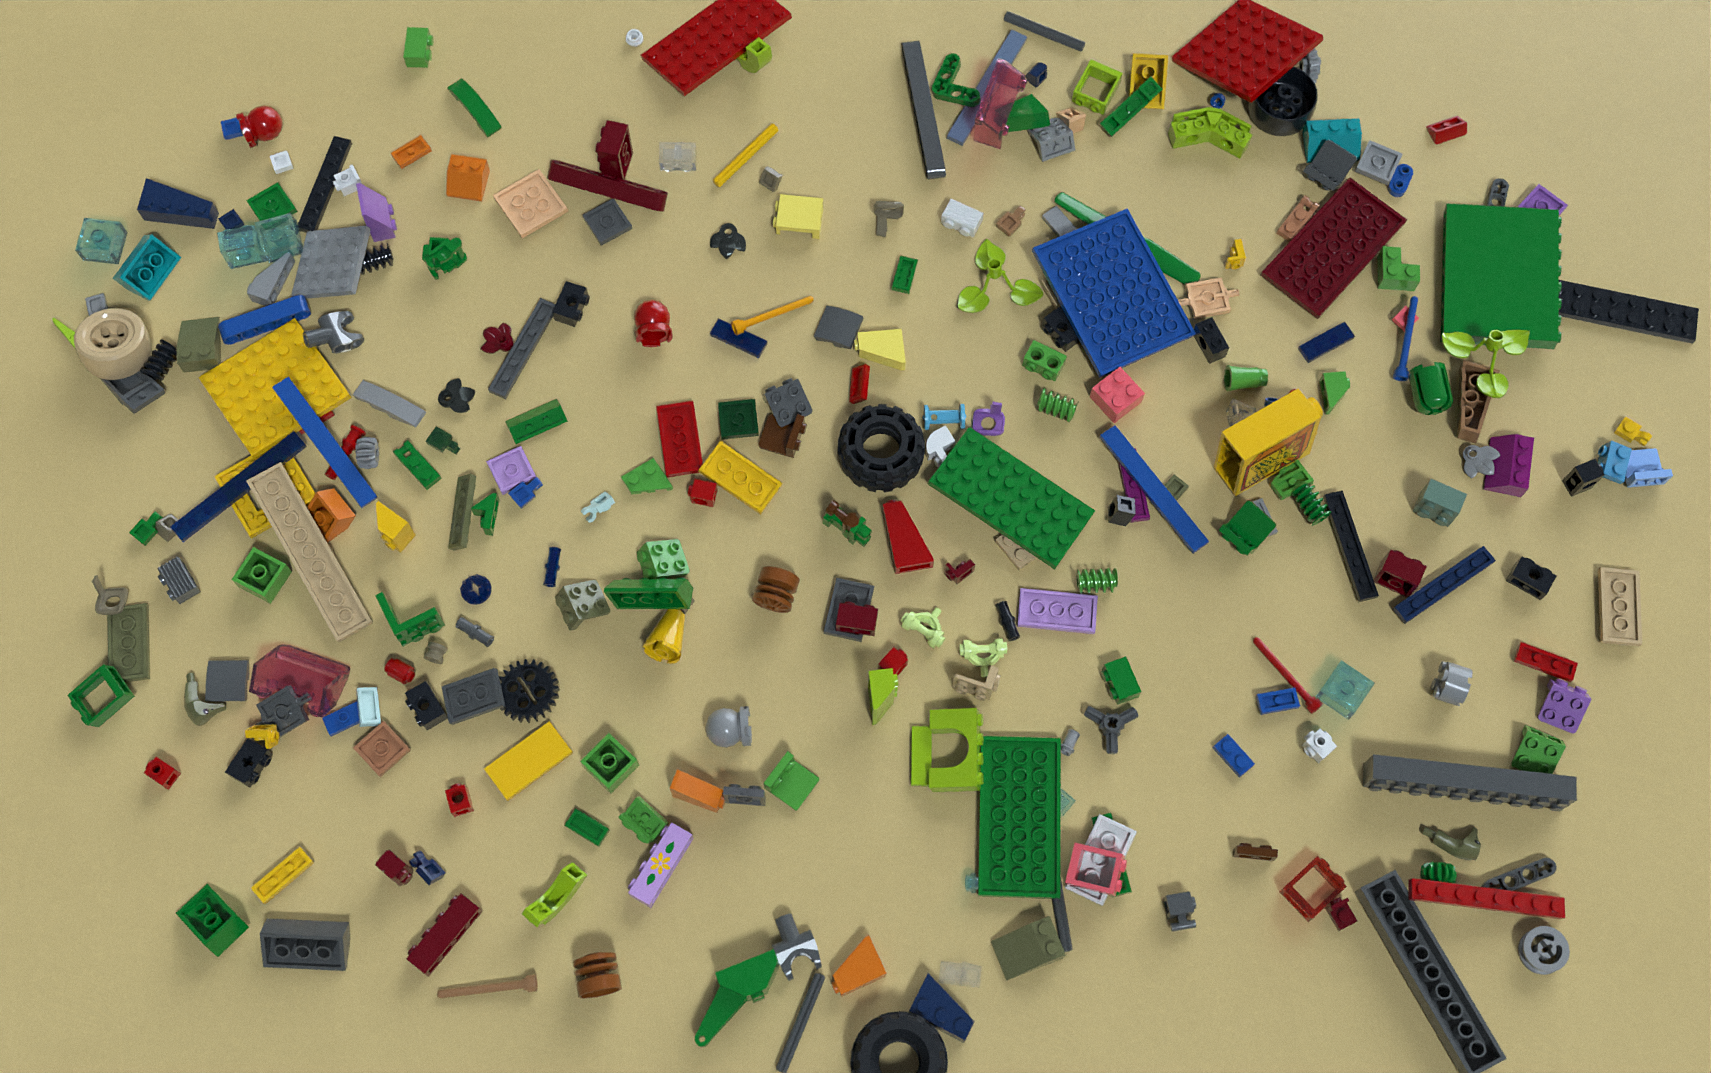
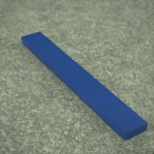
(325, 442)
(1154, 489)

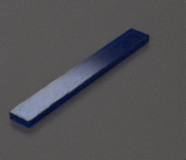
(236, 487)

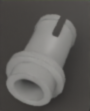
(1069, 742)

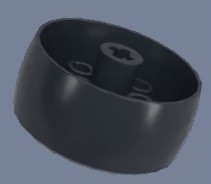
(1292, 86)

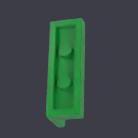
(536, 421)

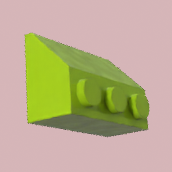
(881, 690)

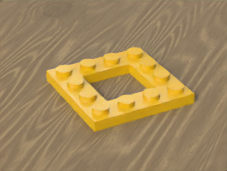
(255, 521)

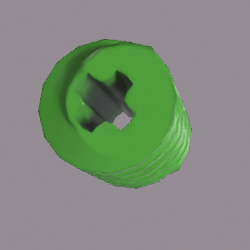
(1056, 405)
(1097, 580)

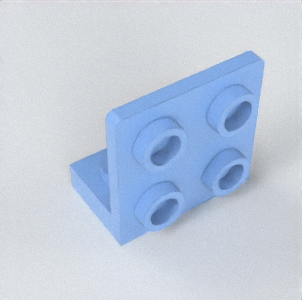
(1645, 469)

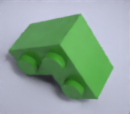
(1393, 274)

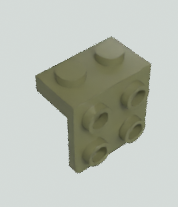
(581, 602)

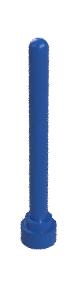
(1401, 372)

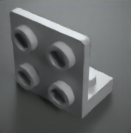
(1054, 139)

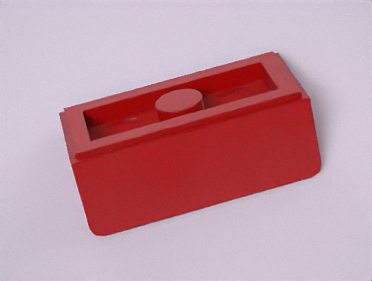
(1447, 129)

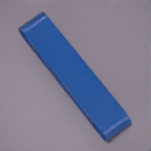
(264, 319)

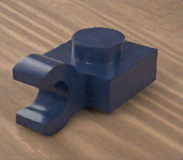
(428, 870)

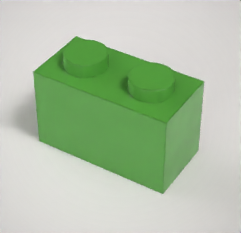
(417, 47)

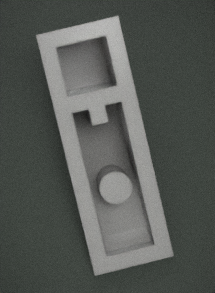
(269, 283)

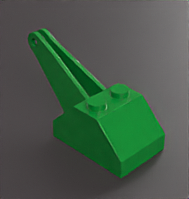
(738, 984)

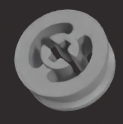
(1554, 944)

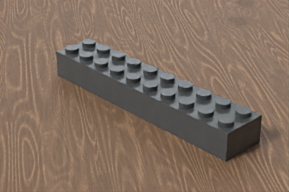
(1469, 782)
(1430, 975)

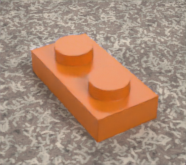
(411, 152)

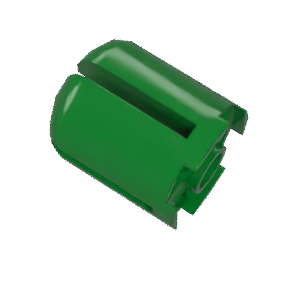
(1430, 389)

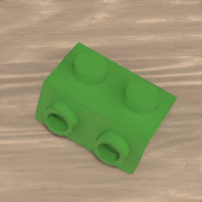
(643, 820)

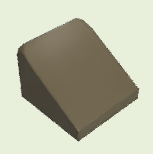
(163, 527)

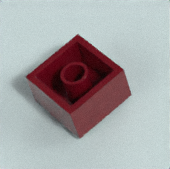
(1399, 573)

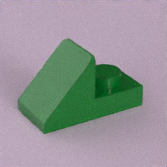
(488, 508)

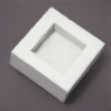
(281, 162)

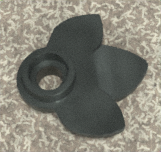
(728, 243)
(459, 396)

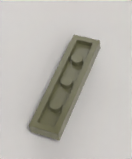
(462, 512)

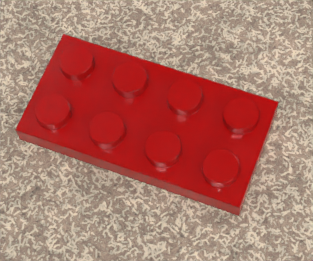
(679, 438)

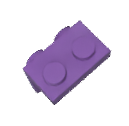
(1564, 705)

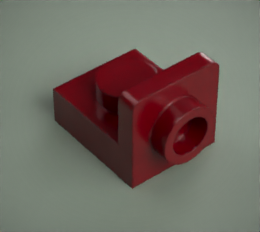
(962, 571)
(1341, 913)

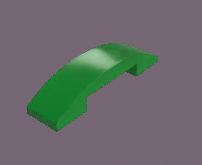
(475, 106)
(1131, 106)

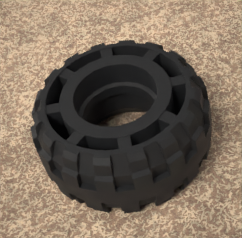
(881, 472)
(903, 1028)

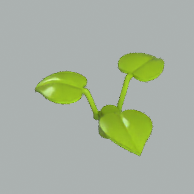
(991, 258)
(1512, 341)

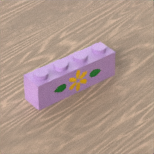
(660, 865)

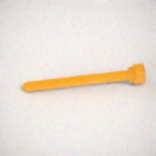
(739, 326)

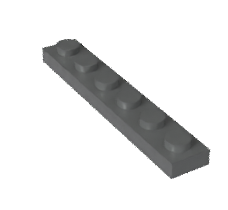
(522, 349)

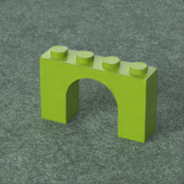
(967, 774)

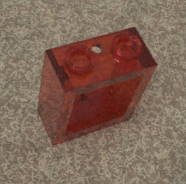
(1299, 902)

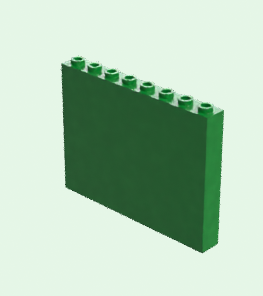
(1501, 272)

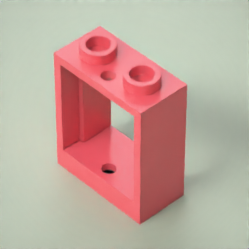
(1075, 864)

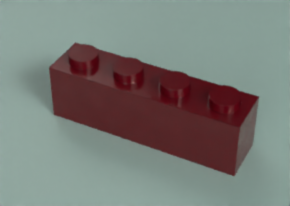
(444, 934)

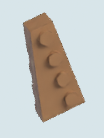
(1471, 401)

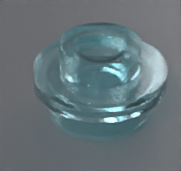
(971, 883)

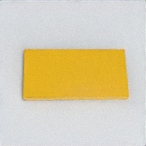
(740, 477)
(528, 761)

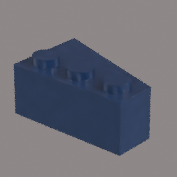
(941, 1010)

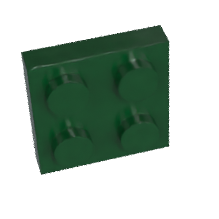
(738, 419)

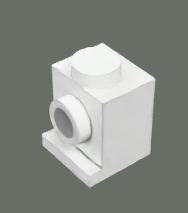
(347, 181)

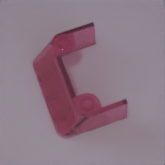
(997, 104)

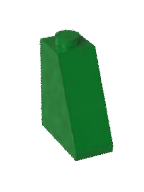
(1028, 114)

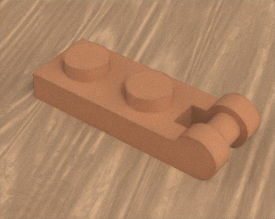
(1297, 219)

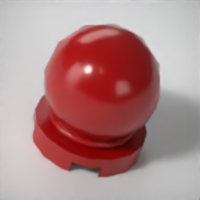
(261, 124)
(652, 324)

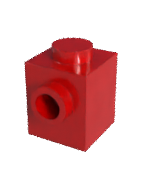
(161, 772)

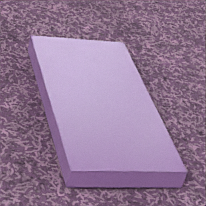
(1057, 611)

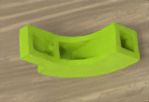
(756, 56)
(556, 896)

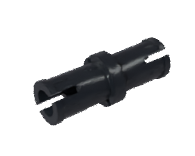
(1007, 621)

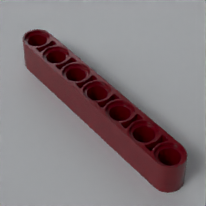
(607, 185)

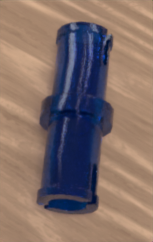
(552, 567)

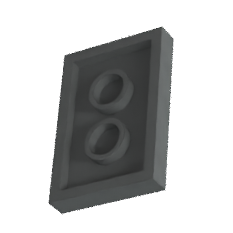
(847, 592)
(473, 696)

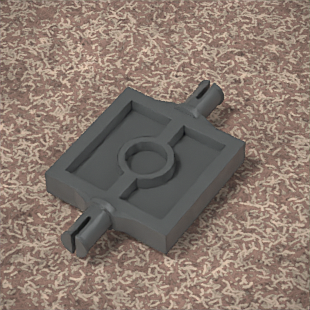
(283, 710)

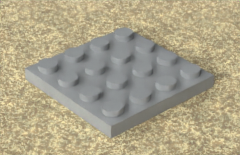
(331, 262)

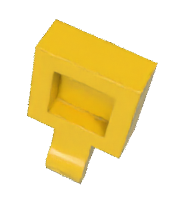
(1631, 430)

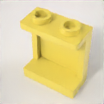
(799, 214)

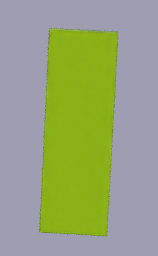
(921, 755)

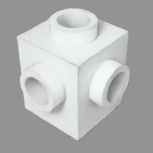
(1318, 745)

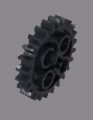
(542, 681)

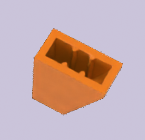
(696, 792)
(858, 969)

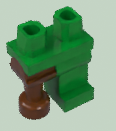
(850, 525)

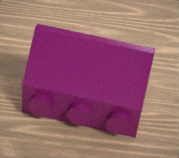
(1512, 466)

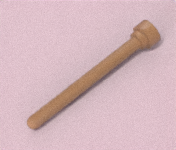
(528, 983)

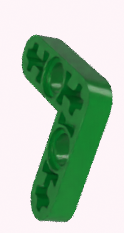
(949, 87)

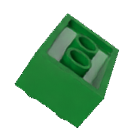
(212, 920)

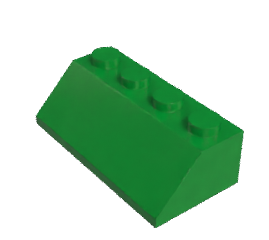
(650, 593)

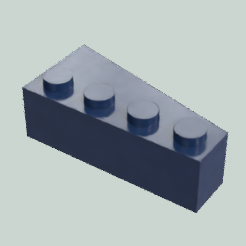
(174, 206)

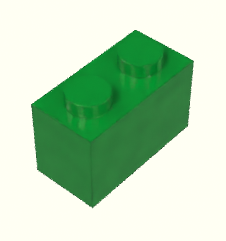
(1121, 680)

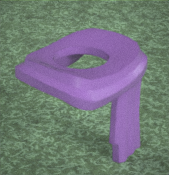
(994, 413)

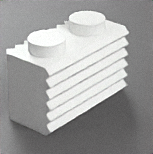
(961, 218)

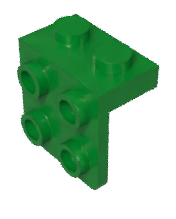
(1248, 528)

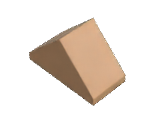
(1072, 118)

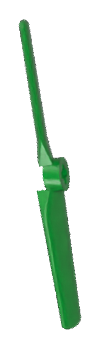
(1167, 261)

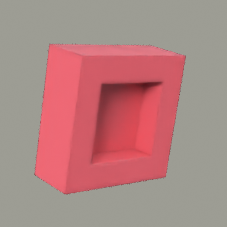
(1401, 318)

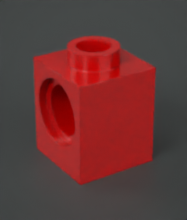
(703, 492)
(894, 659)
(465, 805)

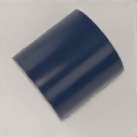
(1037, 74)

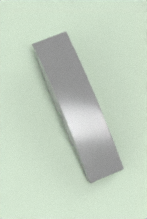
(389, 403)

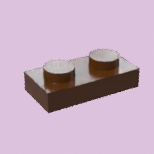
(1265, 852)

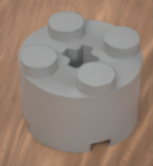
(1451, 683)

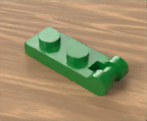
(417, 465)

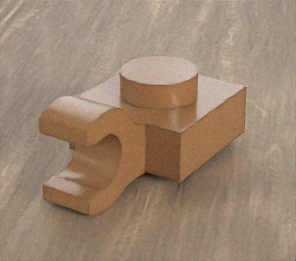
(1011, 222)

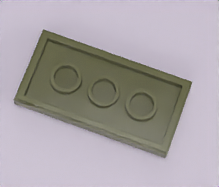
(130, 642)

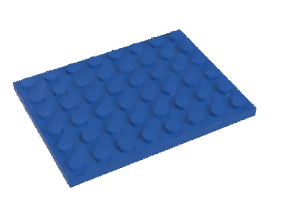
(1113, 292)

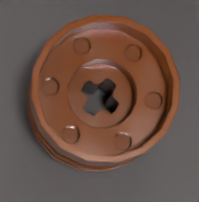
(775, 589)
(596, 970)

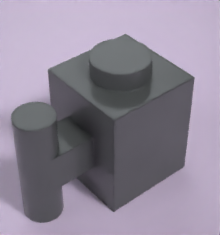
(1179, 907)

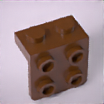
(783, 439)

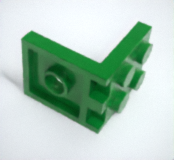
(414, 628)

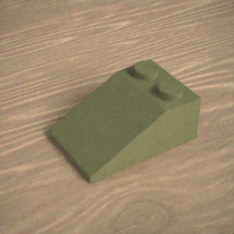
(199, 345)
(1028, 948)

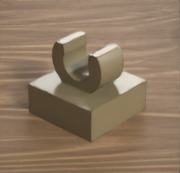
(770, 179)

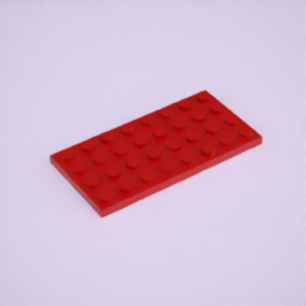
(713, 40)

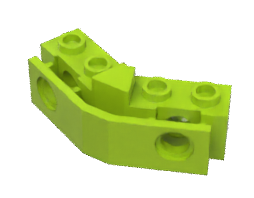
(1210, 126)

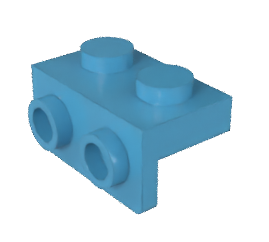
(1614, 461)

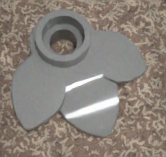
(1481, 462)

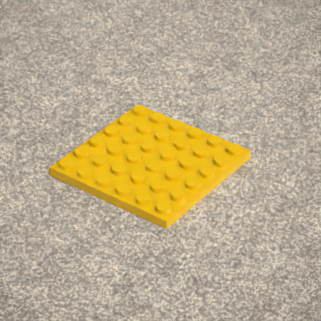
(246, 380)

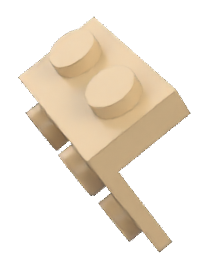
(980, 690)

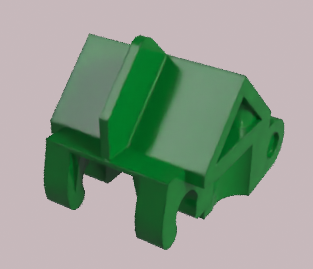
(441, 255)

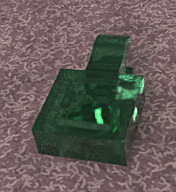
(442, 440)

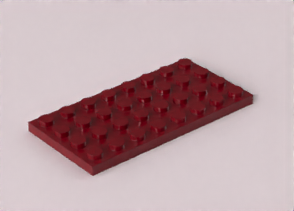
(1333, 248)

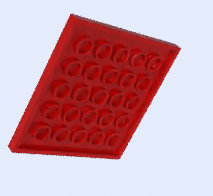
(1247, 49)

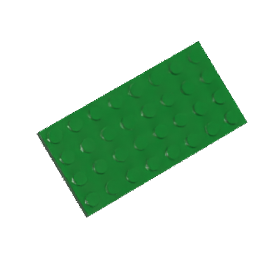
(1011, 497)
(1020, 818)

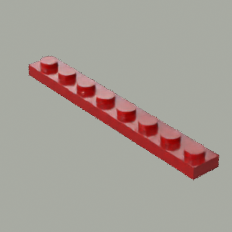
(1486, 898)

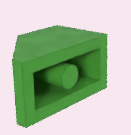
(1333, 389)

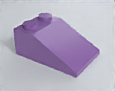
(376, 213)

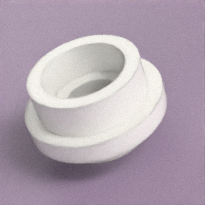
(634, 33)

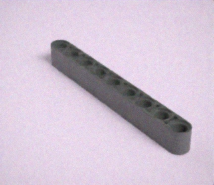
(923, 110)

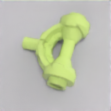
(934, 636)
(996, 648)

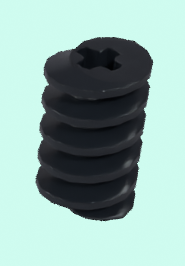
(377, 258)
(159, 360)

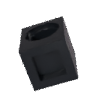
(1121, 510)

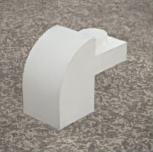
(939, 443)

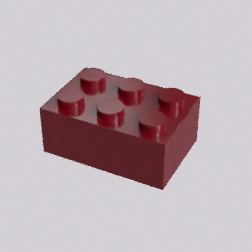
(614, 149)

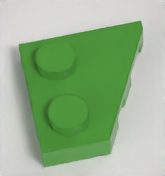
(646, 478)
(1290, 479)

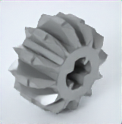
(367, 453)

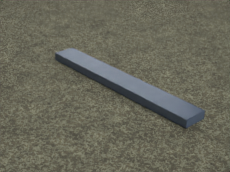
(966, 120)

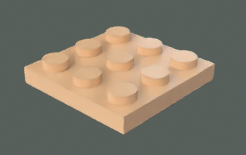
(530, 203)

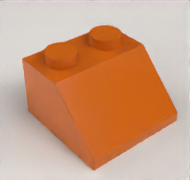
(467, 177)
(330, 513)

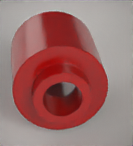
(399, 671)

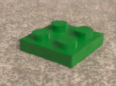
(271, 203)

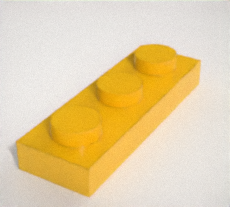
(282, 875)

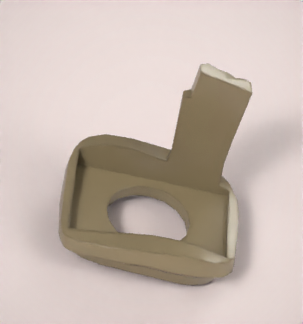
(879, 209)
(105, 594)

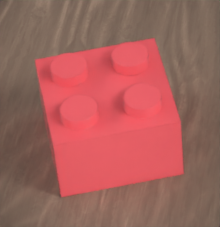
(1117, 395)

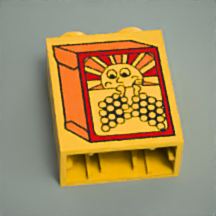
(1267, 441)

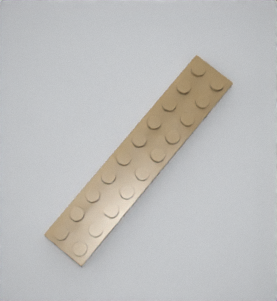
(309, 552)

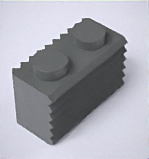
(178, 580)

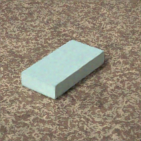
(368, 706)

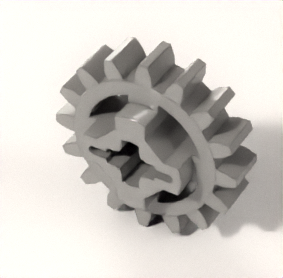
(1311, 65)

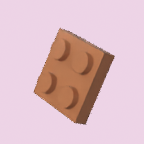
(381, 749)

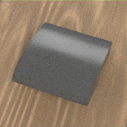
(838, 327)
(227, 680)

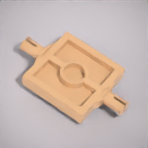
(1208, 298)

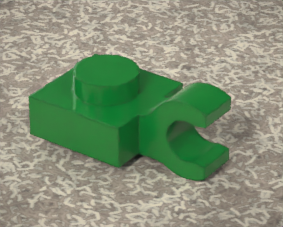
(145, 530)

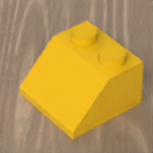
(393, 528)

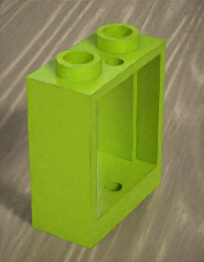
(1103, 74)

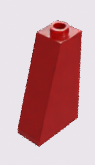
(905, 542)

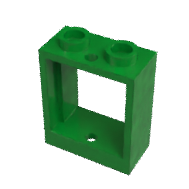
(115, 682)

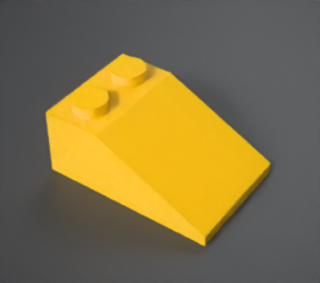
(1146, 66)

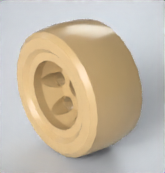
(118, 355)

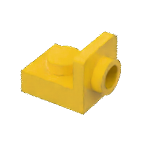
(1237, 255)
(262, 732)

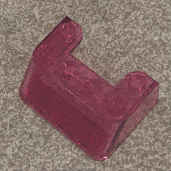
(304, 672)

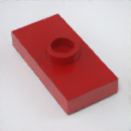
(859, 384)

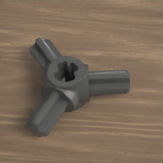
(1111, 733)

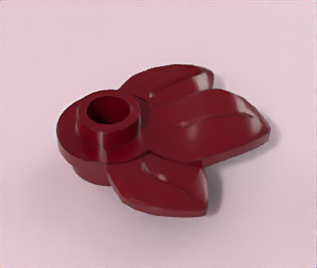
(497, 339)

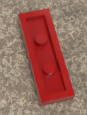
(1545, 662)

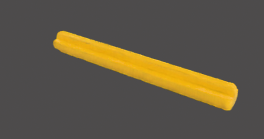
(745, 155)

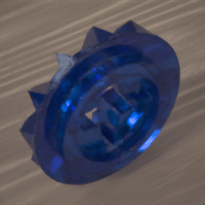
(484, 590)

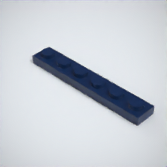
(1444, 584)

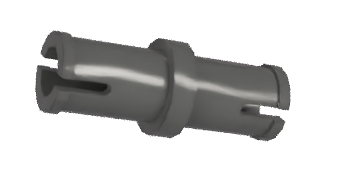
(474, 632)

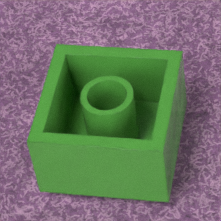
(261, 575)
(609, 763)

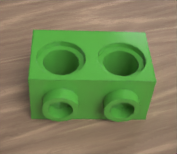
(1046, 357)

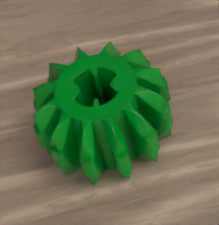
(1438, 872)

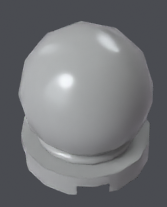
(728, 727)

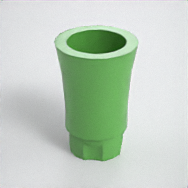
(1244, 377)

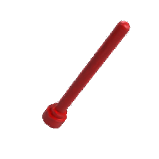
(1311, 702)

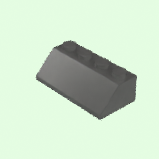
(305, 944)

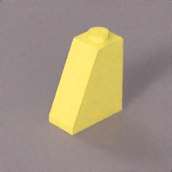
(882, 347)

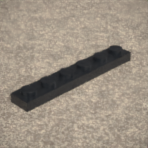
(324, 184)
(1350, 546)

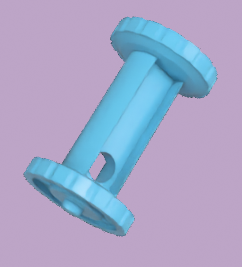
(944, 416)

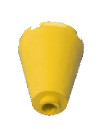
(666, 637)

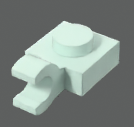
(599, 504)

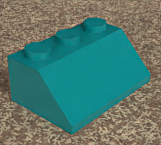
(1343, 132)
(147, 267)

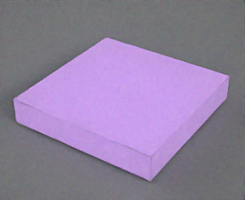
(511, 469)

